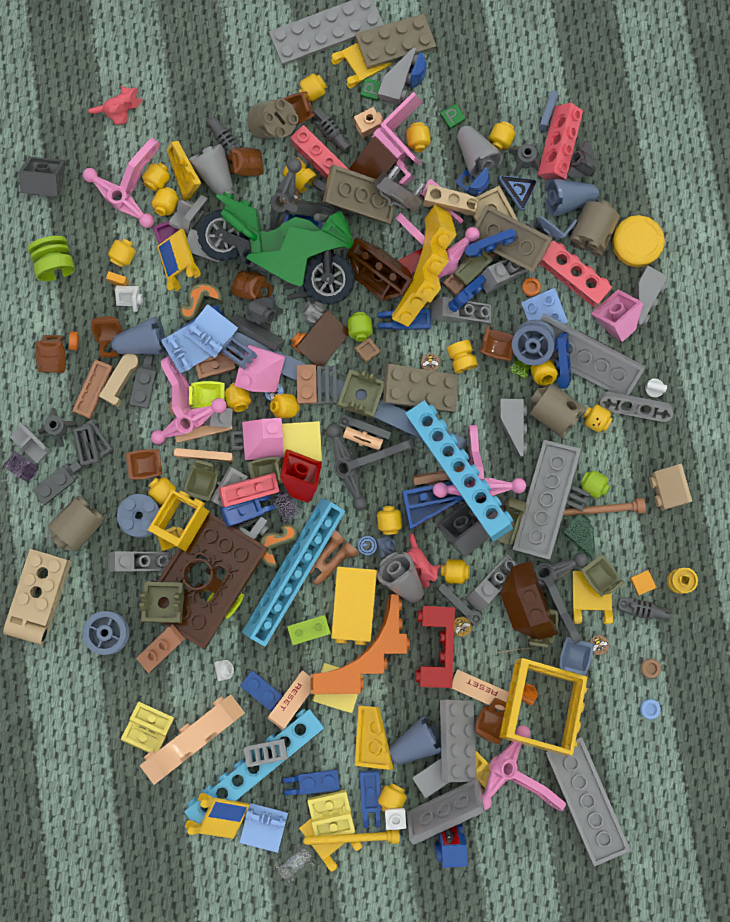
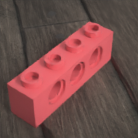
(560, 142)
(314, 151)
(577, 284)

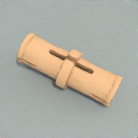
(363, 438)

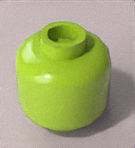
(360, 326)
(595, 484)

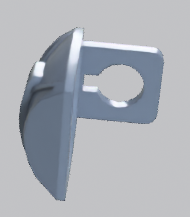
(548, 228)
(576, 657)

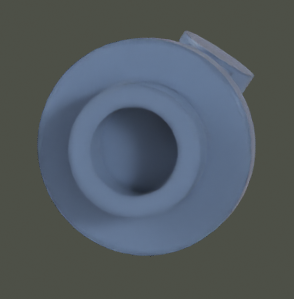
(386, 546)

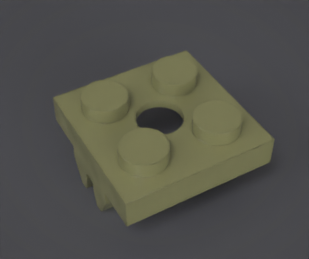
(361, 381)
(150, 598)

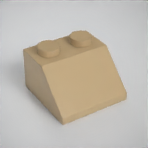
(670, 487)

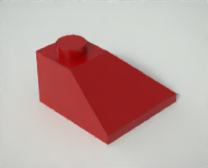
(300, 475)

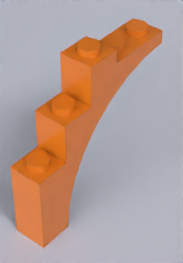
(372, 661)

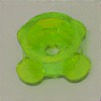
(516, 369)

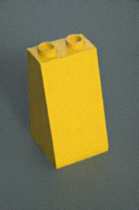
(353, 605)

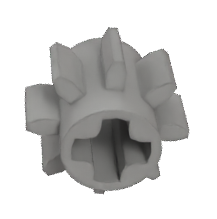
(312, 311)

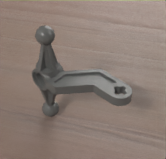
(286, 190)
(351, 476)
(556, 572)

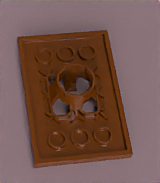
(224, 549)

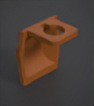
(302, 105)
(245, 161)
(249, 284)
(104, 330)
(497, 344)
(50, 354)
(144, 464)
(490, 722)

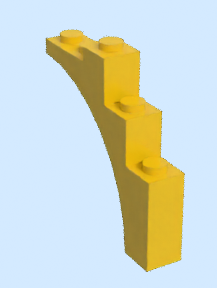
(433, 259)

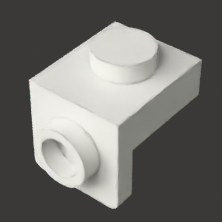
(128, 296)
(395, 819)

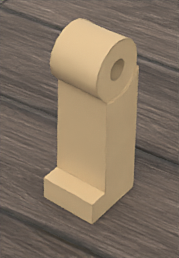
(450, 200)
(118, 379)

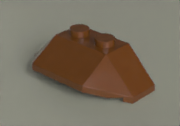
(378, 270)
(527, 603)

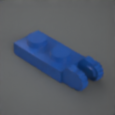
(489, 244)
(466, 294)
(421, 321)
(563, 362)
(245, 511)
(261, 690)
(313, 782)
(369, 795)

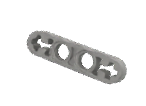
(637, 403)

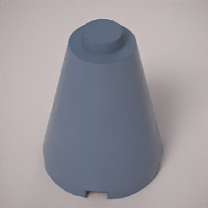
(568, 195)
(141, 339)
(416, 743)

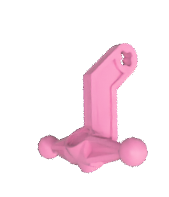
(128, 184)
(454, 252)
(181, 406)
(497, 486)
(505, 767)

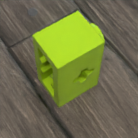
(309, 630)

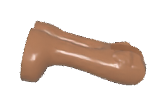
(346, 550)

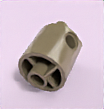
(272, 119)
(595, 227)
(555, 409)
(74, 524)

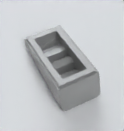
(248, 756)

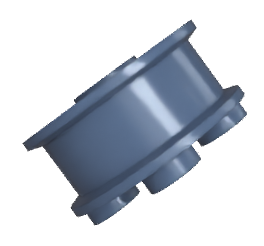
(539, 333)
(128, 513)
(117, 632)

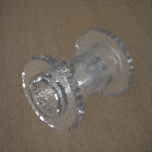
(296, 862)

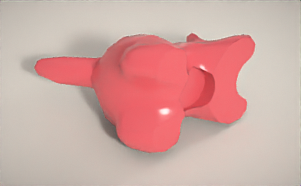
(117, 107)
(424, 569)

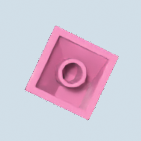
(619, 315)
(262, 373)
(263, 438)

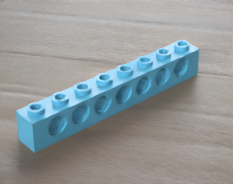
(494, 527)
(293, 572)
(313, 727)

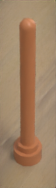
(637, 506)

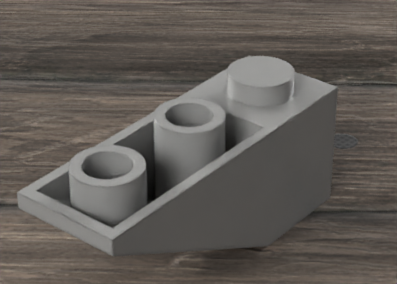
(395, 81)
(501, 274)
(647, 290)
(469, 312)
(512, 421)
(137, 561)
(491, 584)

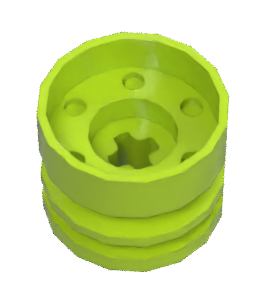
(50, 255)

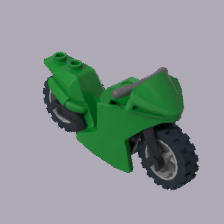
(285, 250)

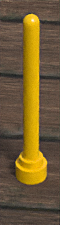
(391, 836)

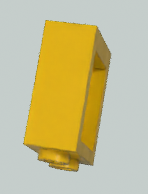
(166, 512)

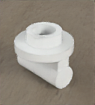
(655, 388)
(224, 670)

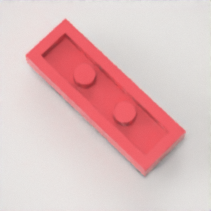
(248, 489)

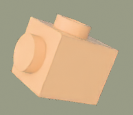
(368, 122)

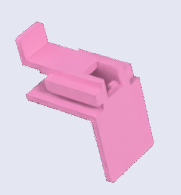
(392, 141)

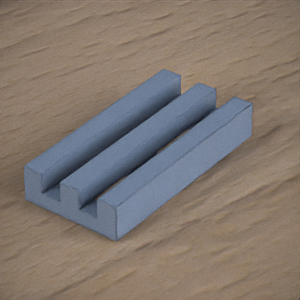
(548, 111)
(246, 359)

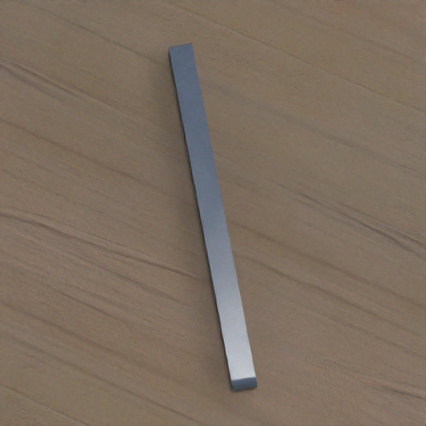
(388, 413)

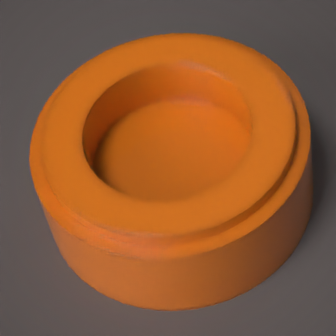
(531, 287)
(73, 340)

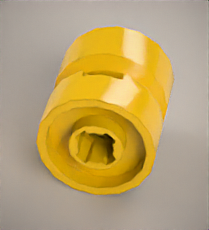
(302, 177)
(462, 356)
(682, 580)

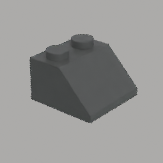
(42, 176)

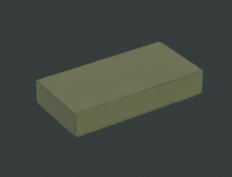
(472, 268)

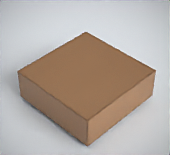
(367, 350)

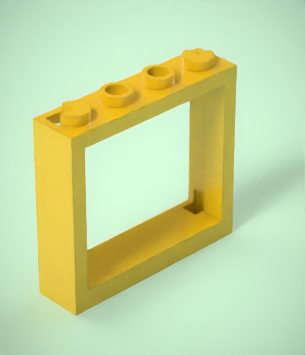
(514, 699)

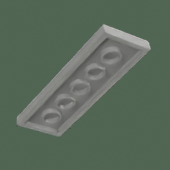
(324, 30)
(597, 361)
(547, 499)
(588, 804)

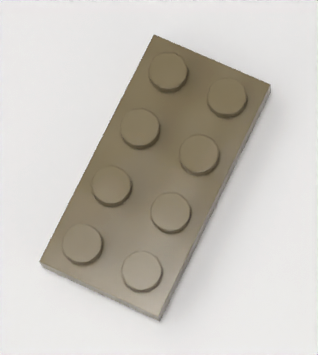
(394, 41)
(357, 195)
(526, 250)
(413, 385)

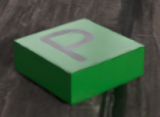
(370, 89)
(452, 116)

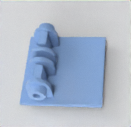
(545, 303)
(211, 331)
(183, 350)
(263, 827)

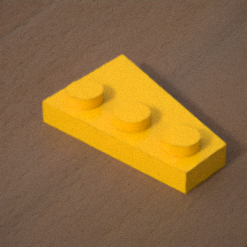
(184, 173)
(371, 740)

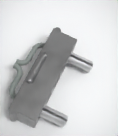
(398, 191)

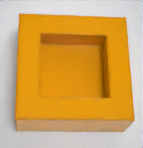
(117, 279)
(643, 582)

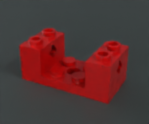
(438, 675)

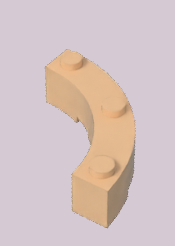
(191, 739)

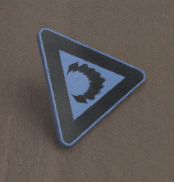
(519, 189)

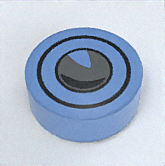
(367, 545)

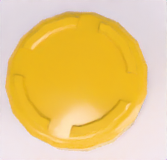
(638, 241)

